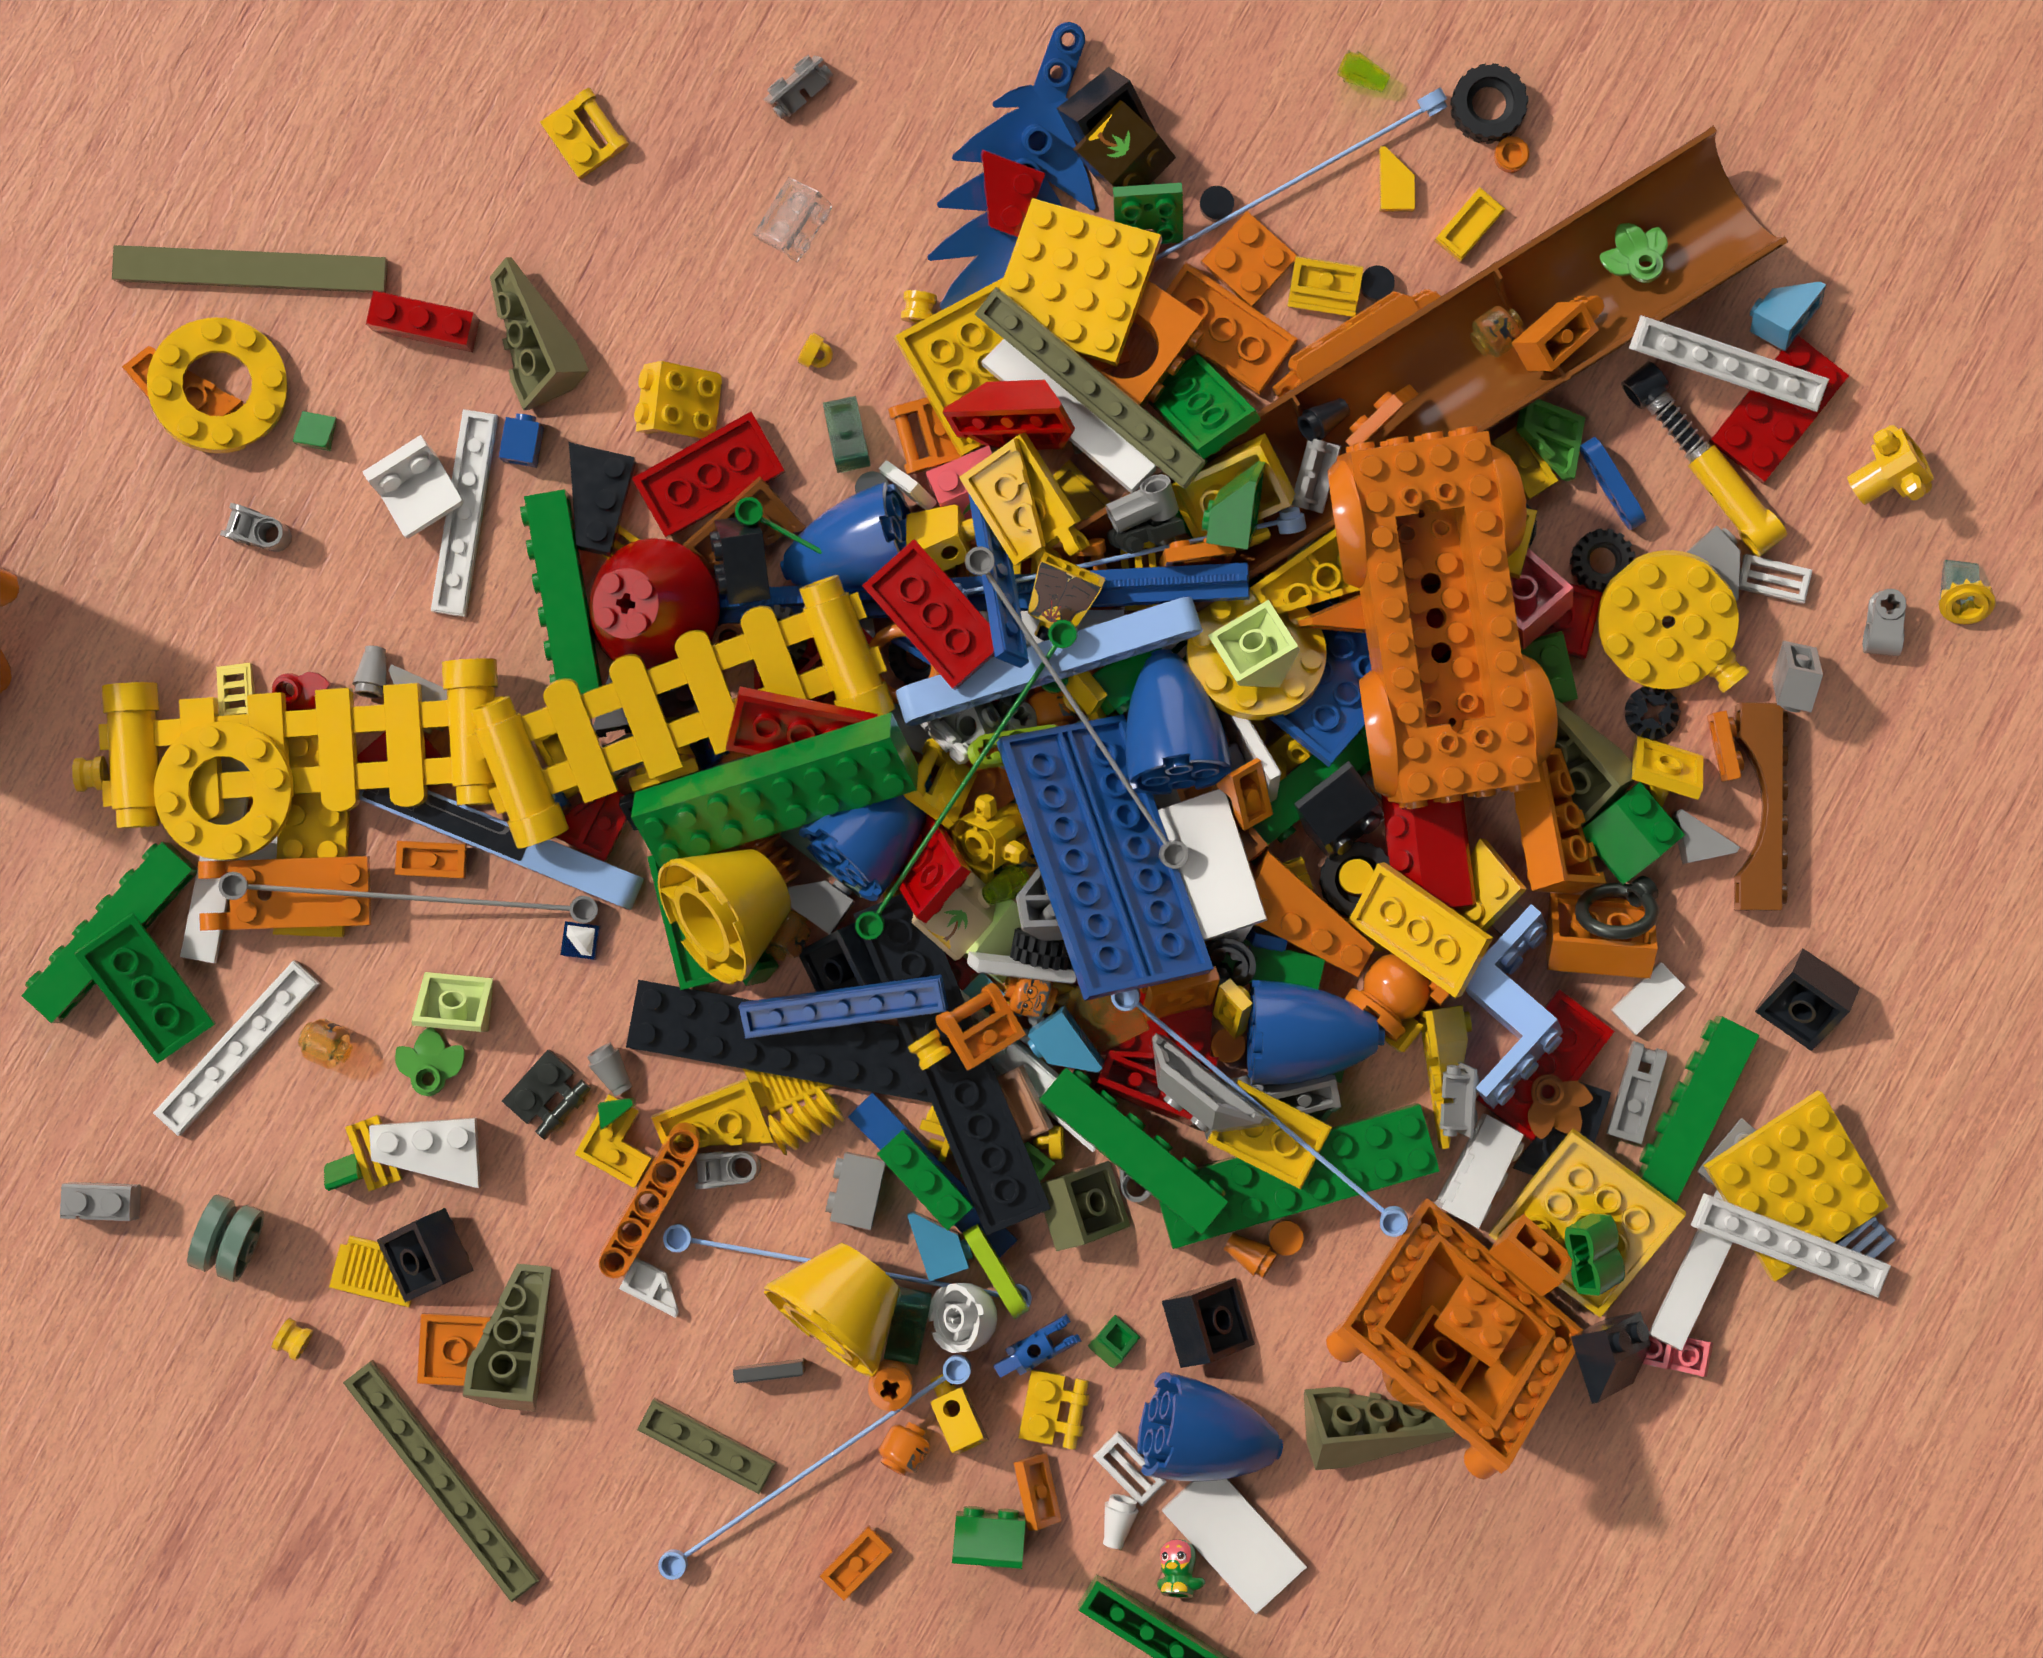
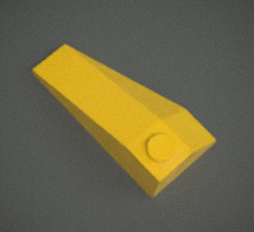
(1305, 578)
(1443, 1044)

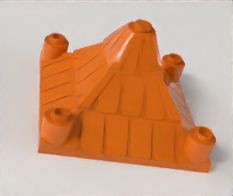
(1435, 1374)

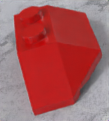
(1005, 409)

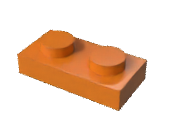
(1722, 733)
(431, 859)
(1037, 1492)
(856, 1562)

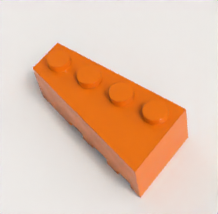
(1553, 834)
(1306, 918)

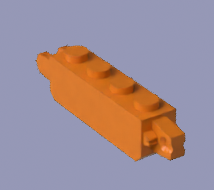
(1351, 336)

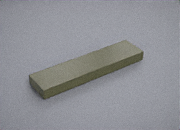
(706, 1446)

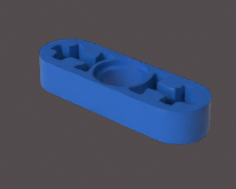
(1612, 483)

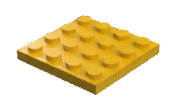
(1081, 276)
(949, 354)
(1799, 1174)
(1587, 1181)

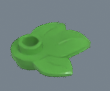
(1633, 248)
(429, 1056)

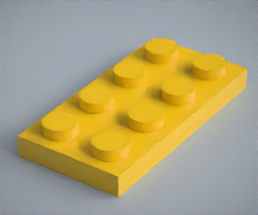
(1420, 929)

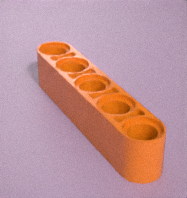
(646, 1216)

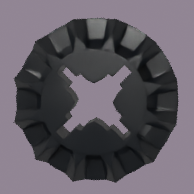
(1649, 728)
(1245, 967)

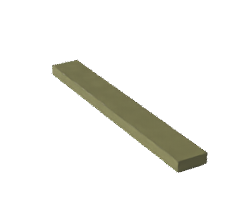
(249, 269)
(1091, 388)
(441, 1481)

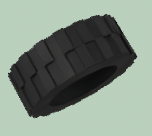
(1500, 79)
(1329, 878)

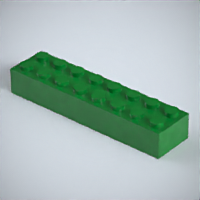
(776, 790)
(1367, 1151)

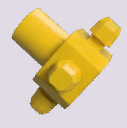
(1897, 466)
(989, 837)

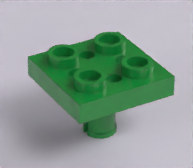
(1151, 207)

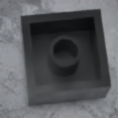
(742, 561)

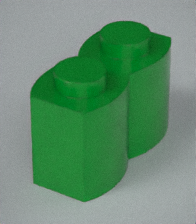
(1594, 1254)

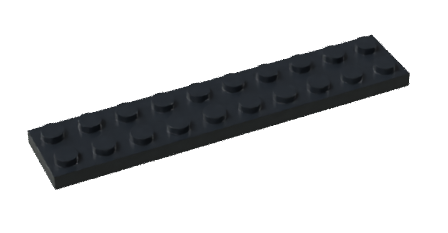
(711, 1030)
(964, 1100)

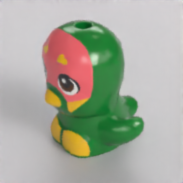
(1177, 1566)

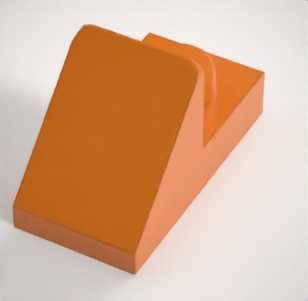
(1248, 794)

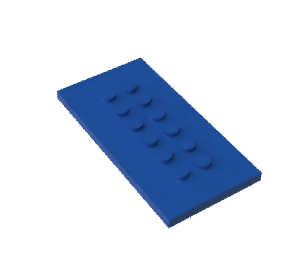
(1100, 860)

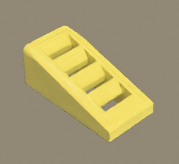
(223, 686)

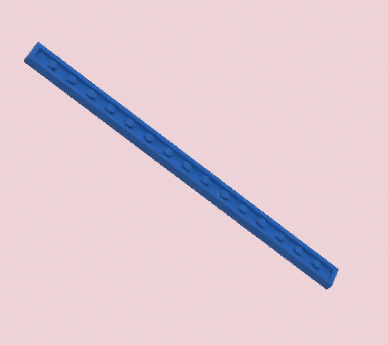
(1120, 588)

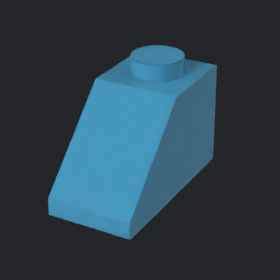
(1786, 312)
(1064, 1043)
(940, 1249)

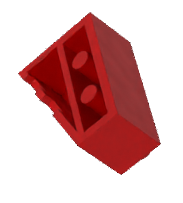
(1135, 1080)

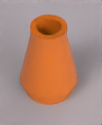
(1251, 1254)

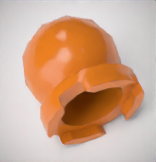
(1392, 993)

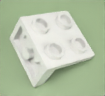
(414, 486)

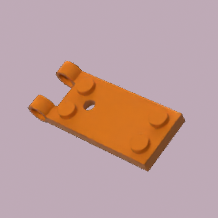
(293, 908)

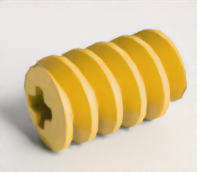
(804, 1119)

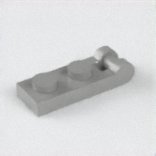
(1636, 1093)

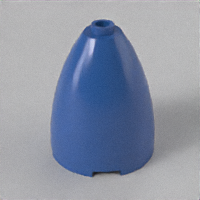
(853, 537)
(1173, 730)
(868, 842)
(1305, 1033)
(1202, 1433)

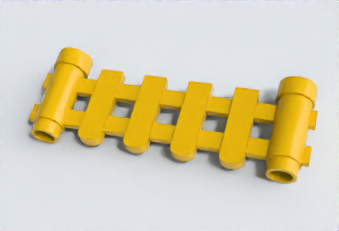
(135, 735)
(528, 790)

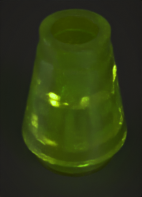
(1362, 72)
(1005, 885)

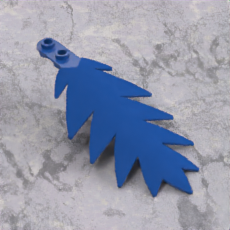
(1028, 136)

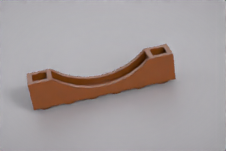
(1760, 735)

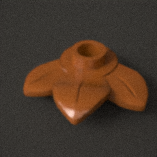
(1559, 1110)

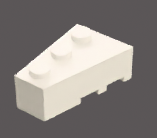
(431, 1148)
(1480, 1171)

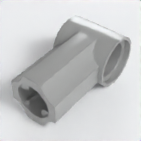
(1152, 501)

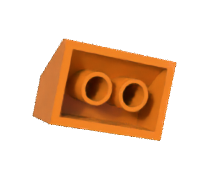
(1577, 950)

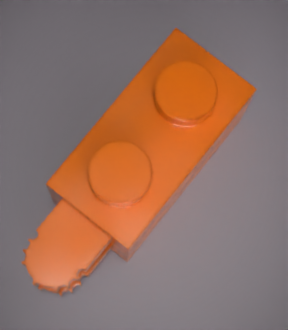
(1558, 333)

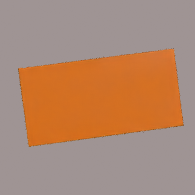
(1236, 335)

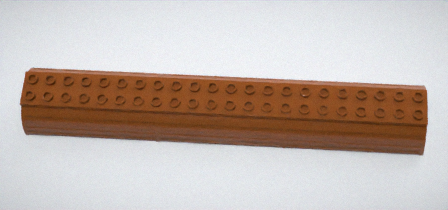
(1458, 387)

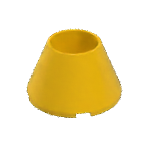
(725, 908)
(841, 1303)

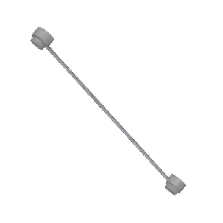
(1172, 852)
(234, 886)

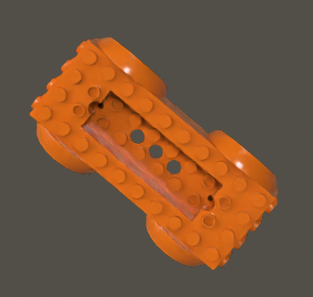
(1459, 514)

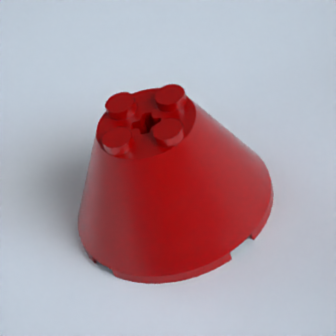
(650, 598)

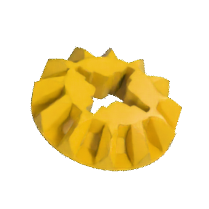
(1970, 611)

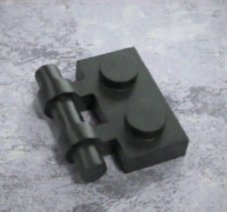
(1152, 531)
(539, 1086)

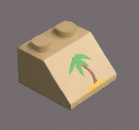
(960, 919)

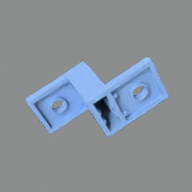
(1514, 1007)

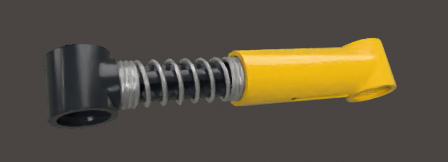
(1756, 524)

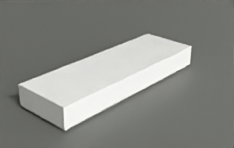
(1006, 966)

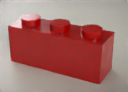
(422, 321)

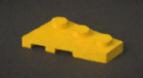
(1006, 501)
(1494, 887)
(722, 1118)

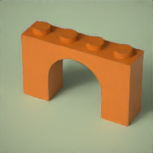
(1173, 330)

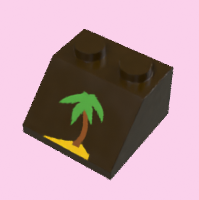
(1123, 150)

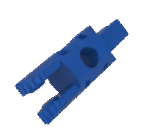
(1021, 1358)

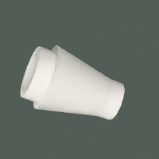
(1118, 1519)

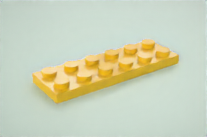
(311, 829)

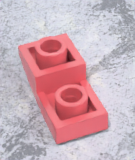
(1692, 1359)

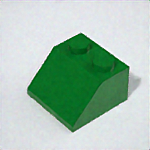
(1235, 511)
(1632, 833)
(989, 1538)

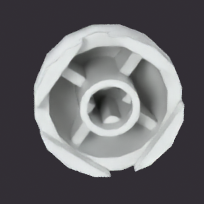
(962, 1317)

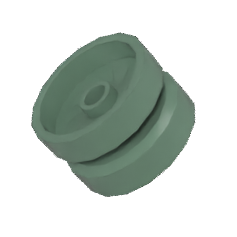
(225, 1238)

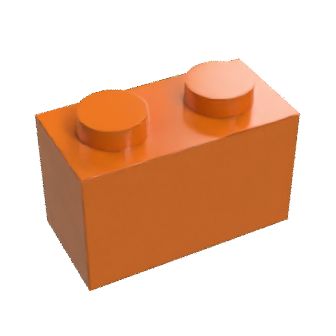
(1532, 1255)

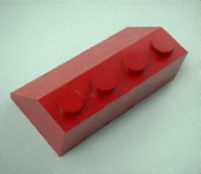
(1432, 849)

